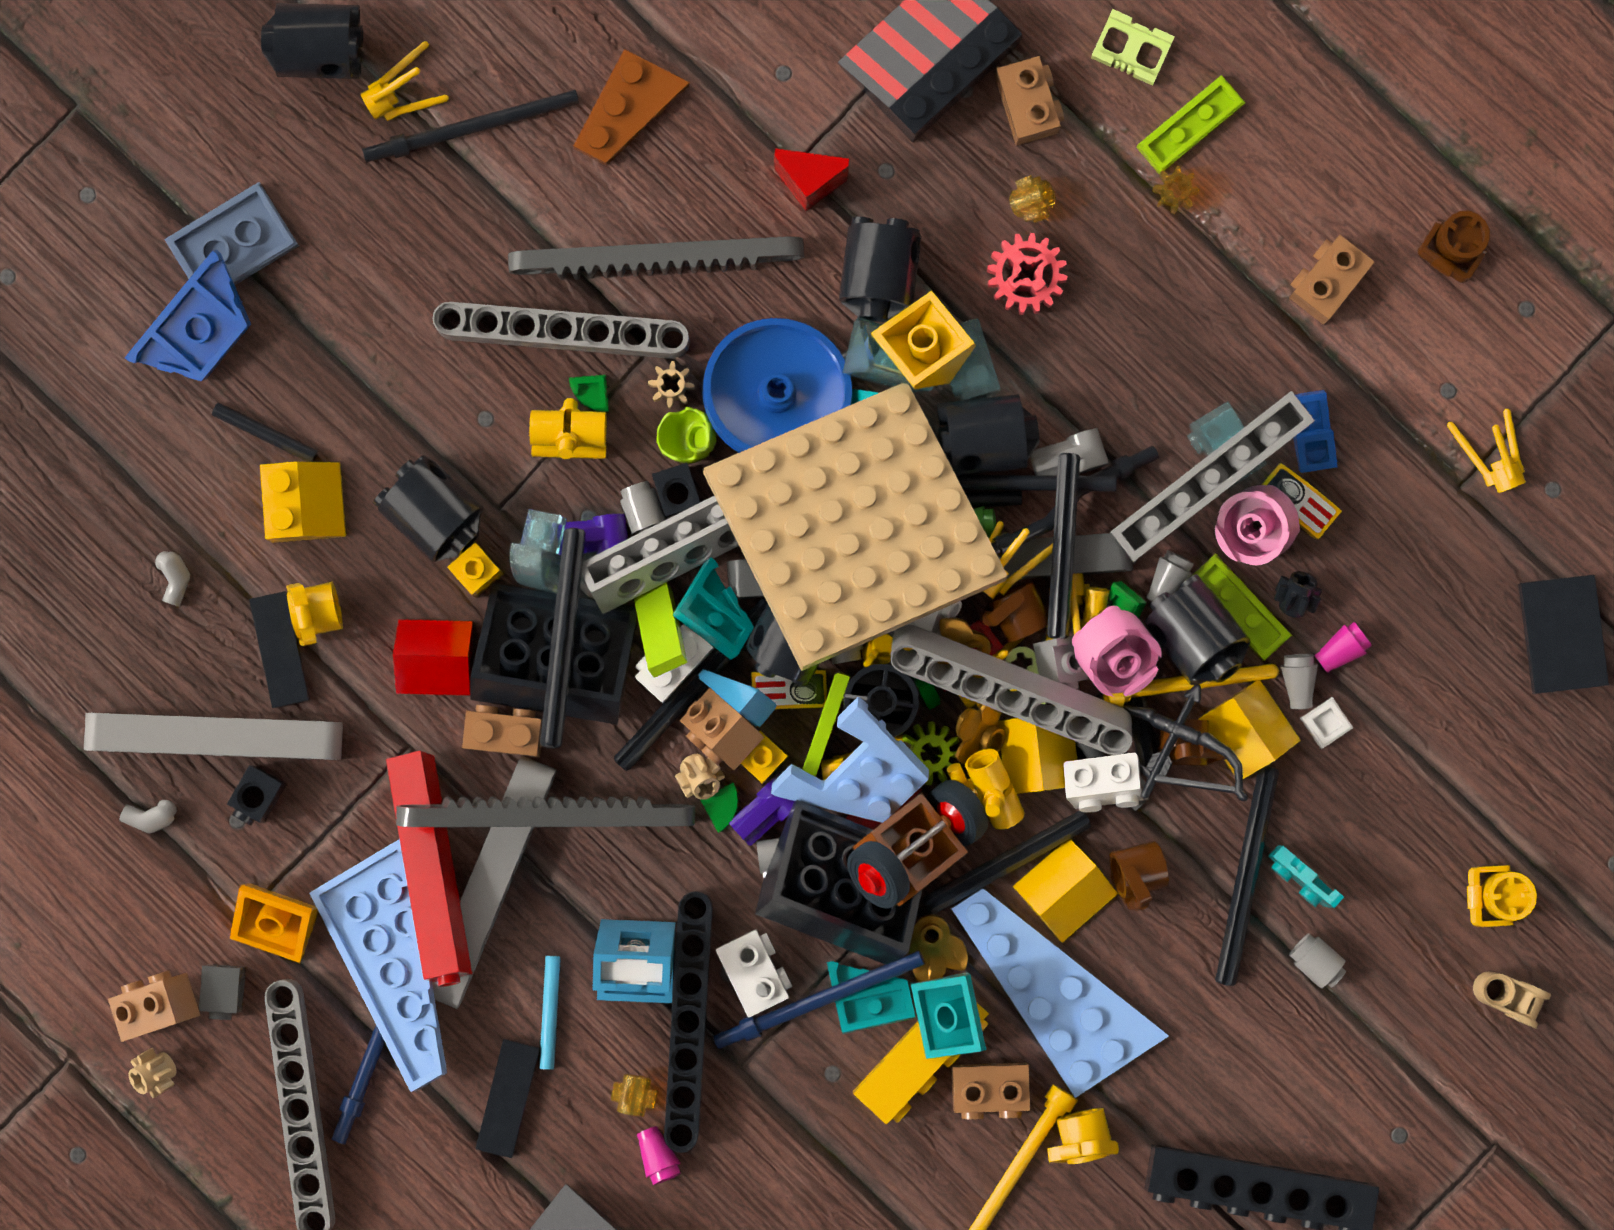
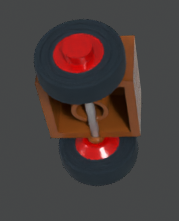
(917, 844)

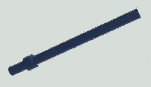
(752, 1027)
(352, 1104)

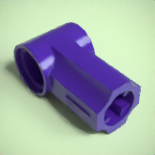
(601, 532)
(761, 814)

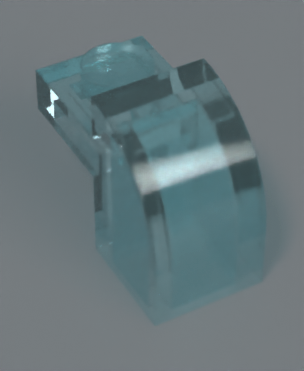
(536, 558)

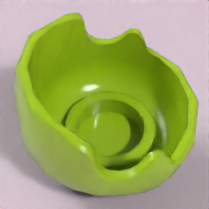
(686, 436)

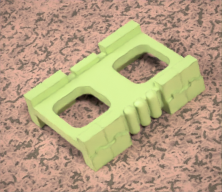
(1137, 36)

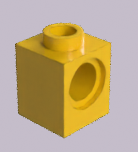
(475, 570)
(764, 759)

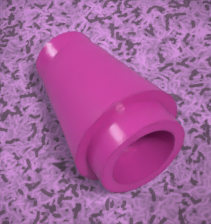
(1343, 647)
(658, 1159)

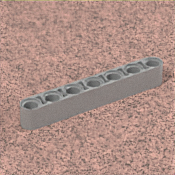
(547, 319)
(1021, 704)
(213, 736)
(495, 872)
(306, 1090)

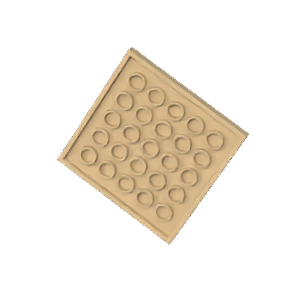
(854, 525)

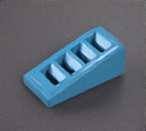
(743, 698)

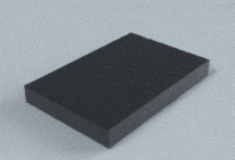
(1563, 634)

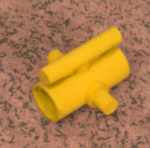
(568, 432)
(991, 786)

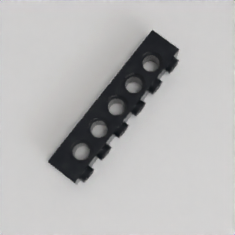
(1167, 1162)

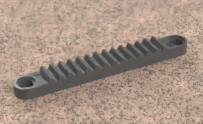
(656, 256)
(543, 814)

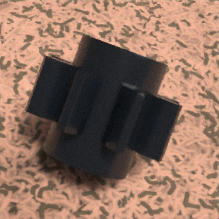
(1298, 594)

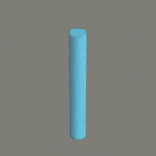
(549, 1012)

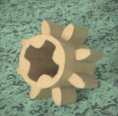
(669, 395)
(699, 776)
(152, 1073)

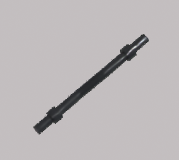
(1121, 468)

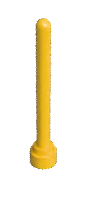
(1179, 683)
(1057, 1105)

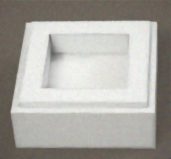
(1326, 722)

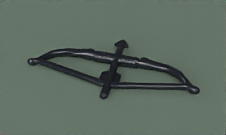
(1161, 763)

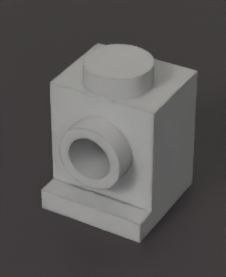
(1058, 662)

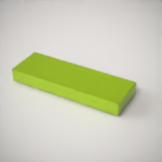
(1190, 124)
(1256, 620)
(660, 630)
(826, 723)

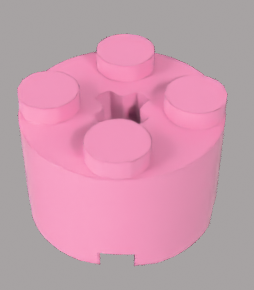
(1261, 504)
(1117, 652)

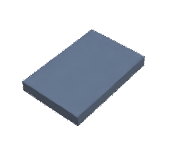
(242, 229)

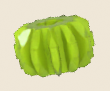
(933, 741)

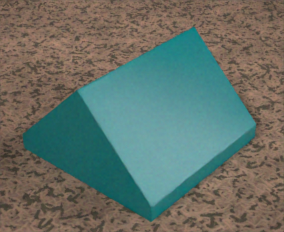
(948, 1016)

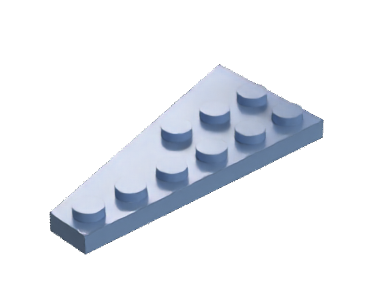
(376, 936)
(1068, 1010)

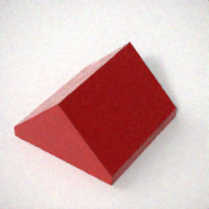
(810, 175)
(433, 657)

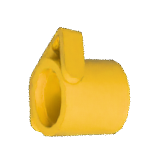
(313, 610)
(1502, 895)
(1083, 1138)

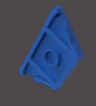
(196, 325)

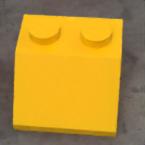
(302, 501)

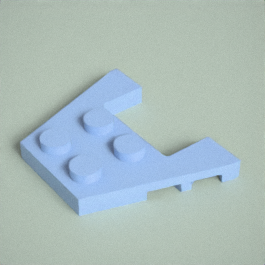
(870, 781)

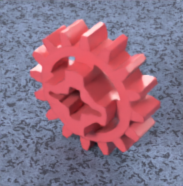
(1016, 260)

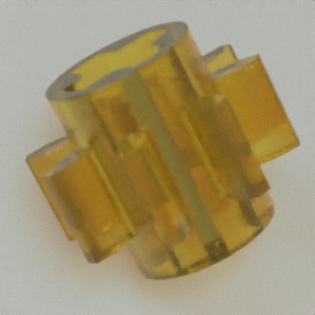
(1184, 184)
(1032, 199)
(634, 1095)

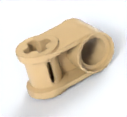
(1516, 1000)

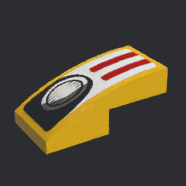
(1313, 508)
(791, 695)

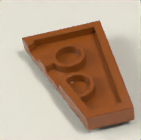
(627, 103)

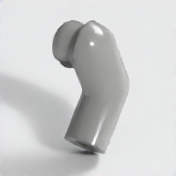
(176, 574)
(149, 820)

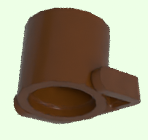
(1457, 243)
(1017, 612)
(1188, 753)
(1138, 872)

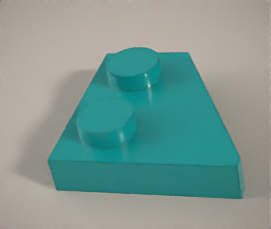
(714, 612)
(1313, 889)
(874, 1006)

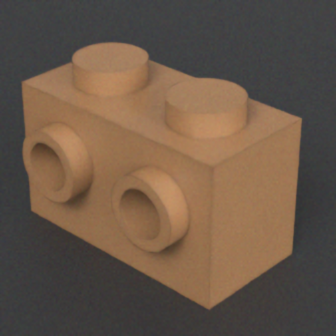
(1028, 100)
(1331, 278)
(720, 730)
(502, 733)
(153, 1006)
(990, 1089)

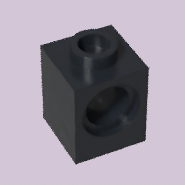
(670, 477)
(271, 787)

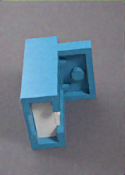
(634, 961)

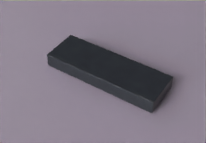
(279, 650)
(507, 1098)

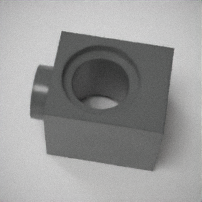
(222, 990)

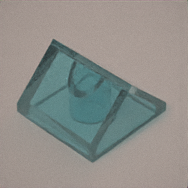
(869, 361)

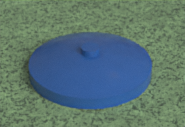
(772, 381)

